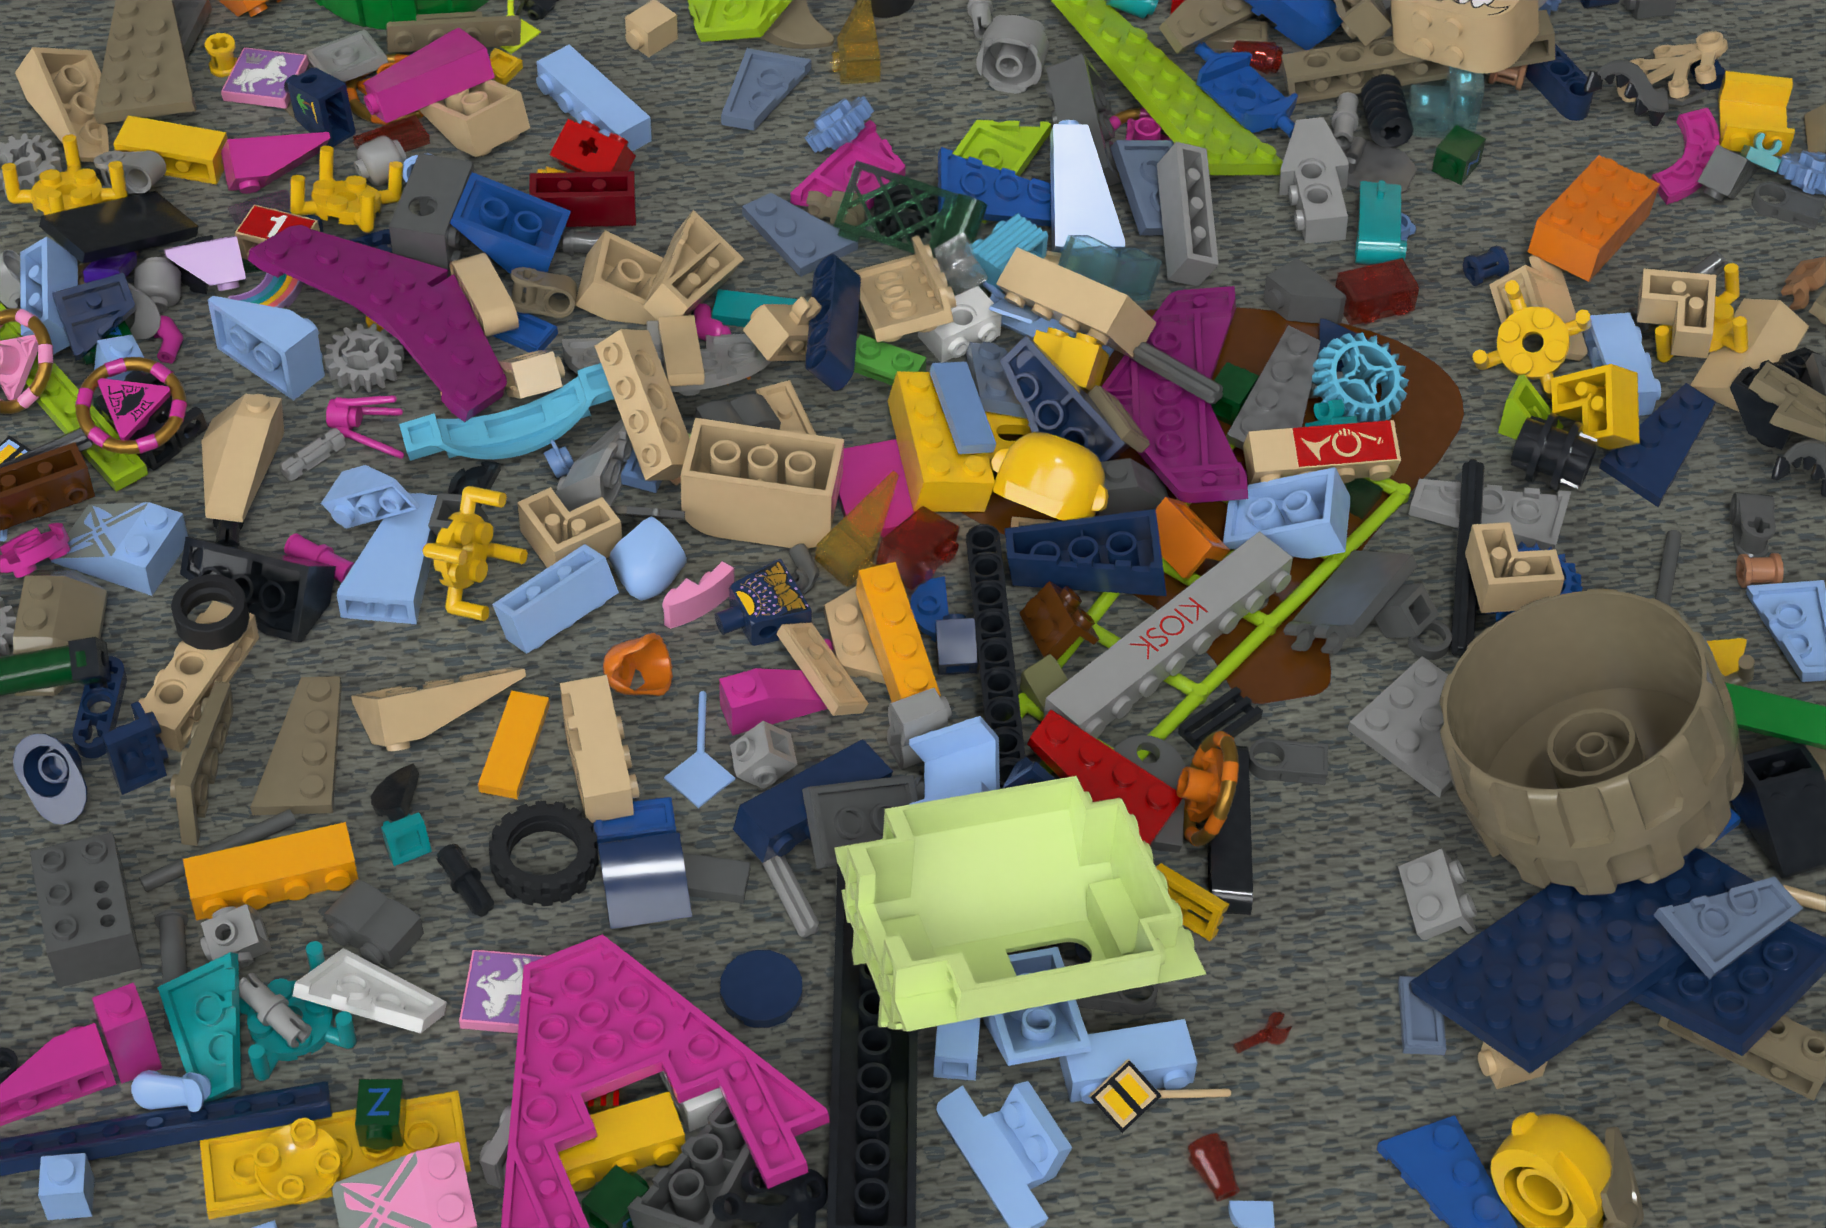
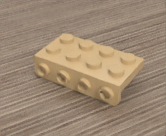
(906, 295)

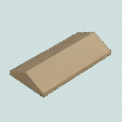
(1771, 333)

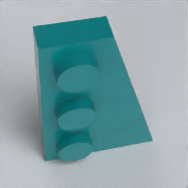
(206, 1022)

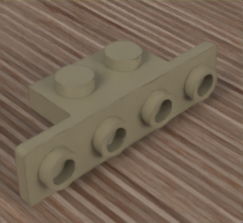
(489, 31)

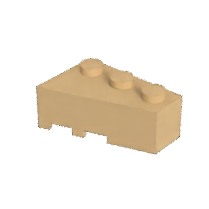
(597, 749)

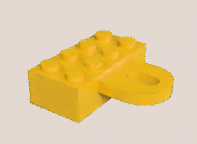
(931, 463)

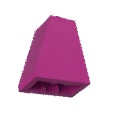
(126, 1032)

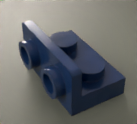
(135, 751)

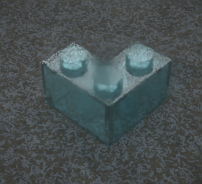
(1438, 109)
(1118, 268)

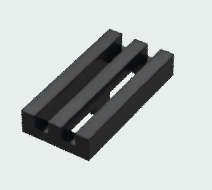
(1232, 697)

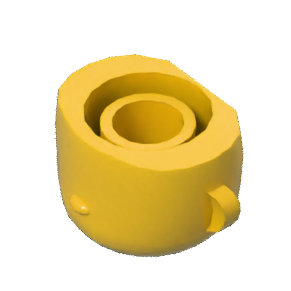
(1051, 476)
(1552, 1172)

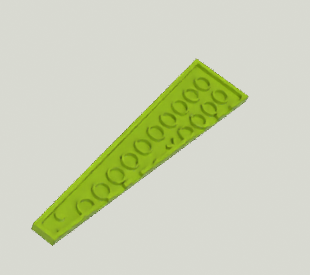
(1168, 92)

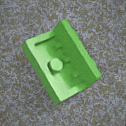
(884, 360)

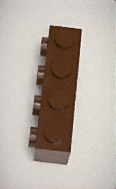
(43, 485)

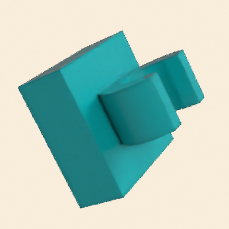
(1761, 156)
(1332, 416)
(406, 838)

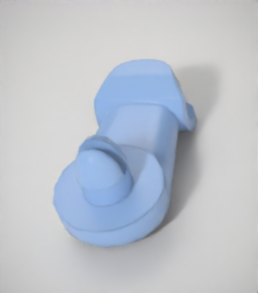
(162, 1091)

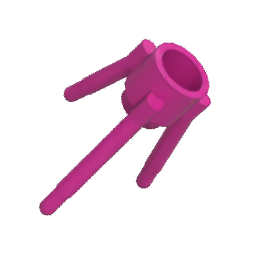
(348, 413)

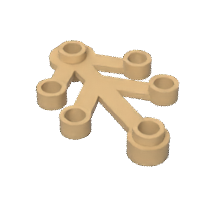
(1707, 48)

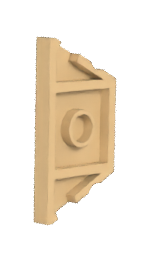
(851, 637)

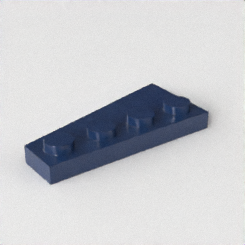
(1663, 445)

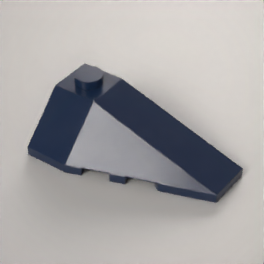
(1057, 403)

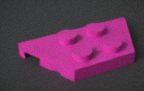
(837, 169)

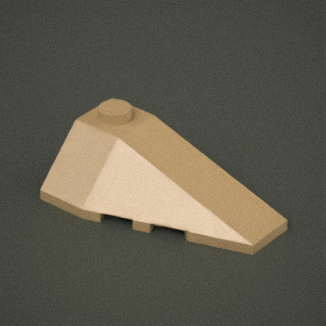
(64, 93)
(238, 454)
(408, 714)

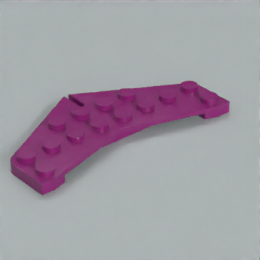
(406, 300)
(1183, 431)

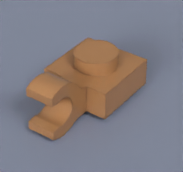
(1806, 277)

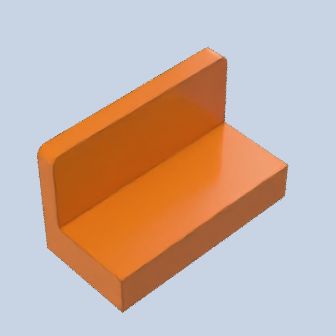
(1186, 538)

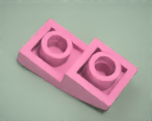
(695, 600)

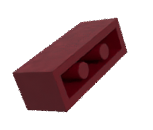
(590, 196)

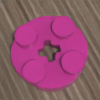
(31, 547)

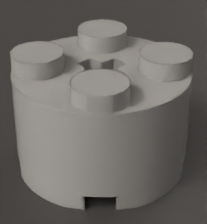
(1012, 53)

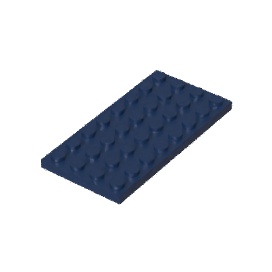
(1566, 961)

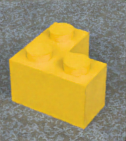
(1078, 356)
(1604, 402)

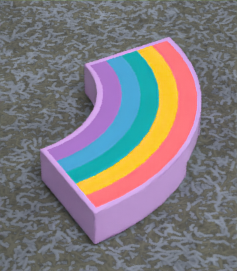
(273, 291)

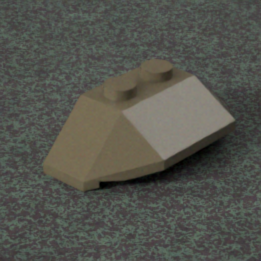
(56, 610)

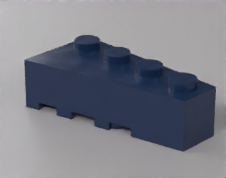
(1090, 554)

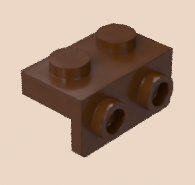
(1057, 620)

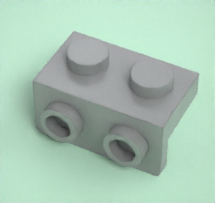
(1437, 894)

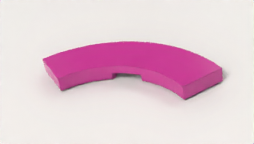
(1700, 140)

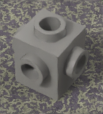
(763, 755)
(235, 931)

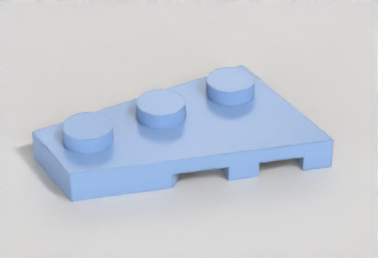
(1797, 623)

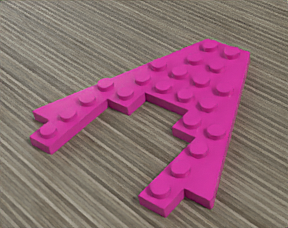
(606, 1021)

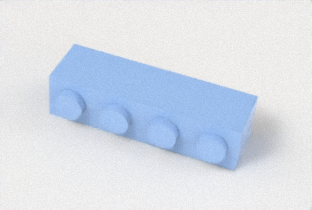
(592, 97)

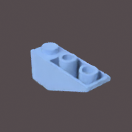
(366, 496)

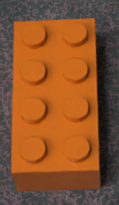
(1593, 218)

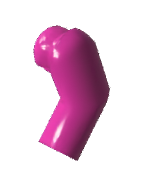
(706, 325)
(171, 338)

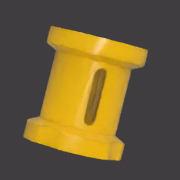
(221, 48)

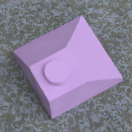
(212, 261)

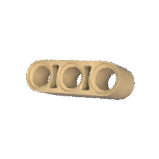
(485, 294)

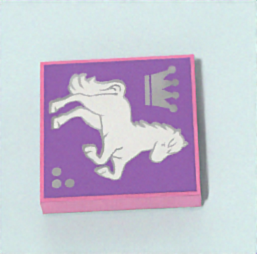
(261, 77)
(494, 991)

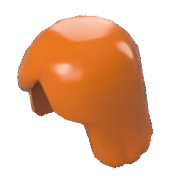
(644, 654)

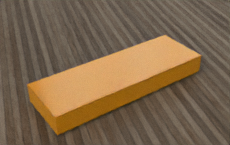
(514, 744)

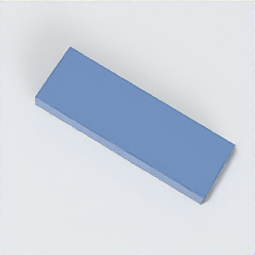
(962, 408)

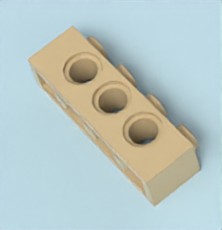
(645, 403)
(190, 678)

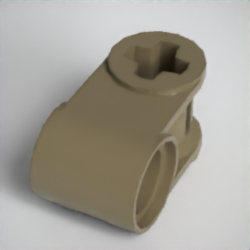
(539, 292)

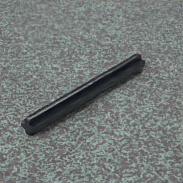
(1464, 593)

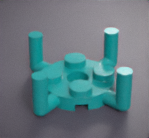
(271, 1046)

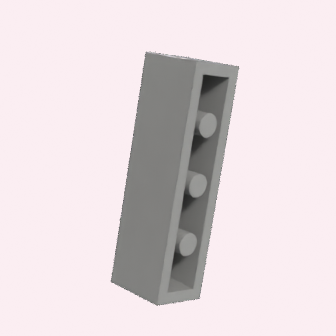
(1187, 214)

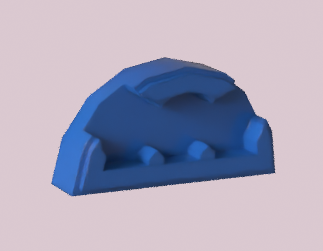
(930, 604)

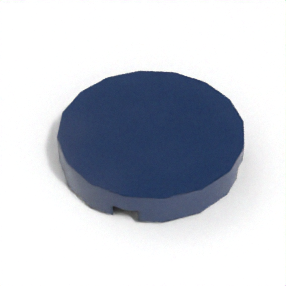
(761, 988)

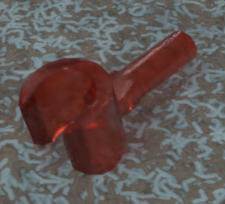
(1269, 1034)

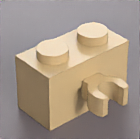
(782, 329)

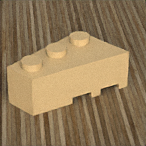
(691, 270)

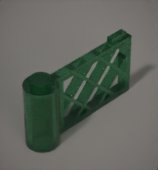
(957, 215)

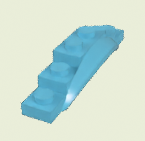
(513, 430)

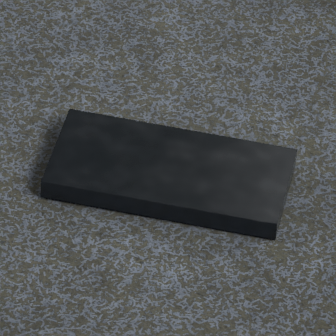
(118, 226)

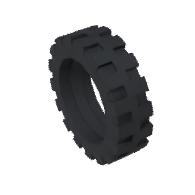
(550, 887)

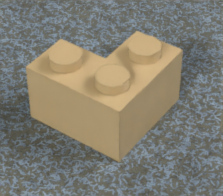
(1683, 302)
(557, 532)
(1507, 577)

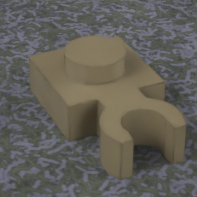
(824, 206)

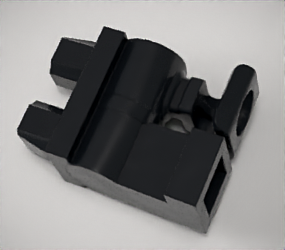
(184, 435)

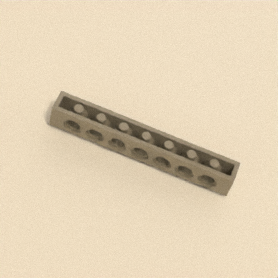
(1347, 67)

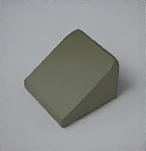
(1042, 680)

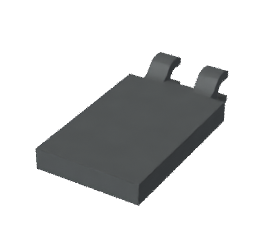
(1350, 599)

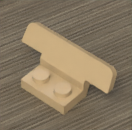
(1541, 287)

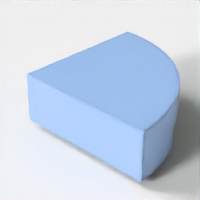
(1251, 1214)

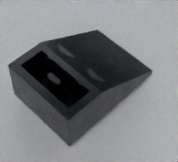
(1785, 807)

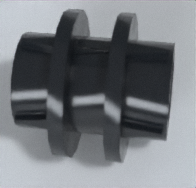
(1554, 452)

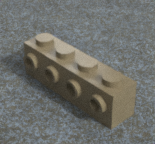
(1363, 19)
(1784, 1054)

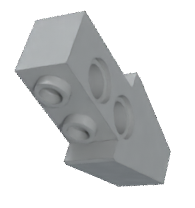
(1313, 180)

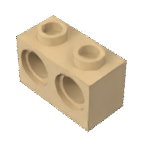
(532, 373)

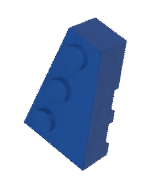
(1300, 20)

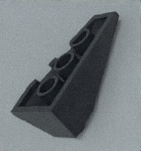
(1758, 412)
(279, 589)

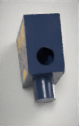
(763, 604)

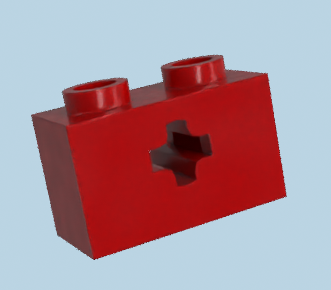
(576, 147)

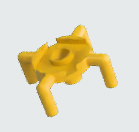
(68, 189)
(348, 200)
(1526, 322)
(1727, 330)
(463, 551)

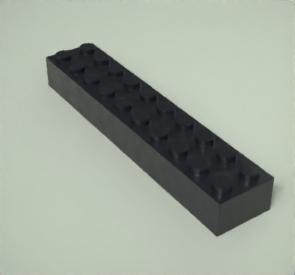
(869, 1101)

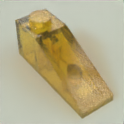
(857, 47)
(857, 536)

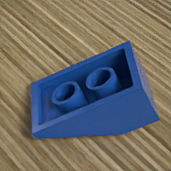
(509, 224)

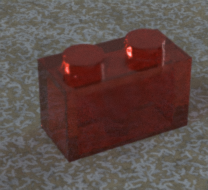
(1378, 291)
(919, 546)

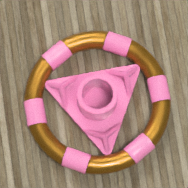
(17, 360)

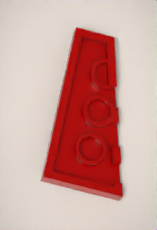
(1105, 773)

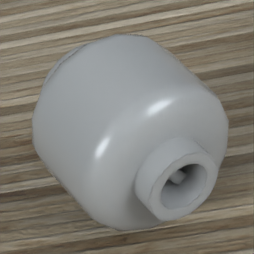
(375, 159)
(159, 281)

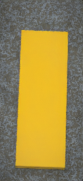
(230, 1163)

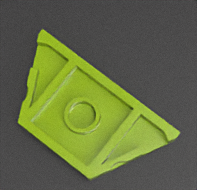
(734, 18)
(1003, 144)

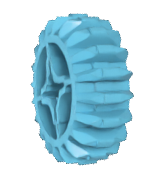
(1363, 369)

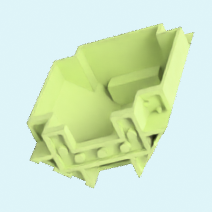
(1001, 876)

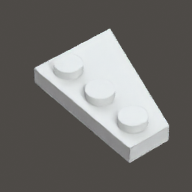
(369, 991)

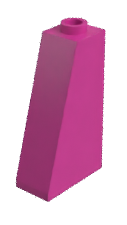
(428, 76)

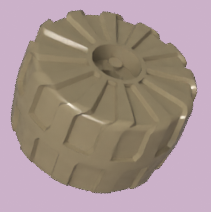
(1592, 740)

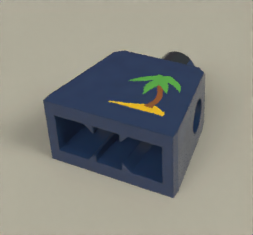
(321, 104)

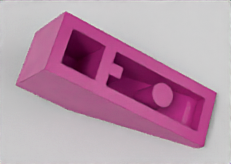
(261, 160)
(766, 697)
(56, 1074)

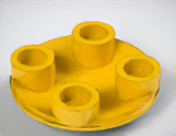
(298, 1162)

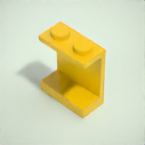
(1753, 106)

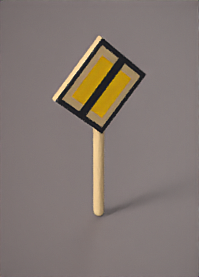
(1129, 1094)

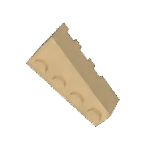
(1075, 302)

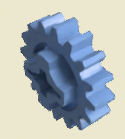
(839, 124)
(1805, 171)

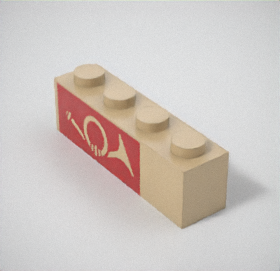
(1351, 448)

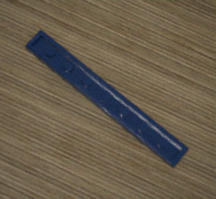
(168, 1127)

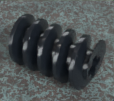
(1386, 111)

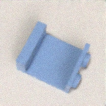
(958, 759)

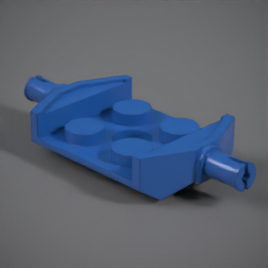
(1244, 91)

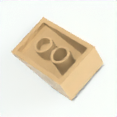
(480, 117)
(618, 280)

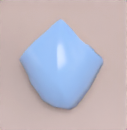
(647, 559)

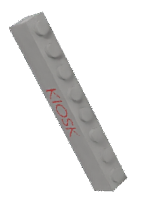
(1172, 636)

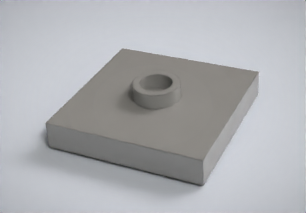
(348, 56)

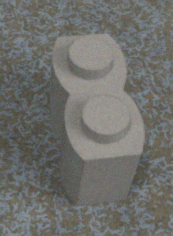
(913, 718)

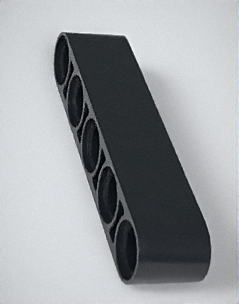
(1231, 849)

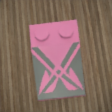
(408, 1192)

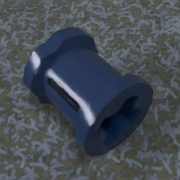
(1486, 265)

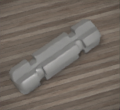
(312, 454)

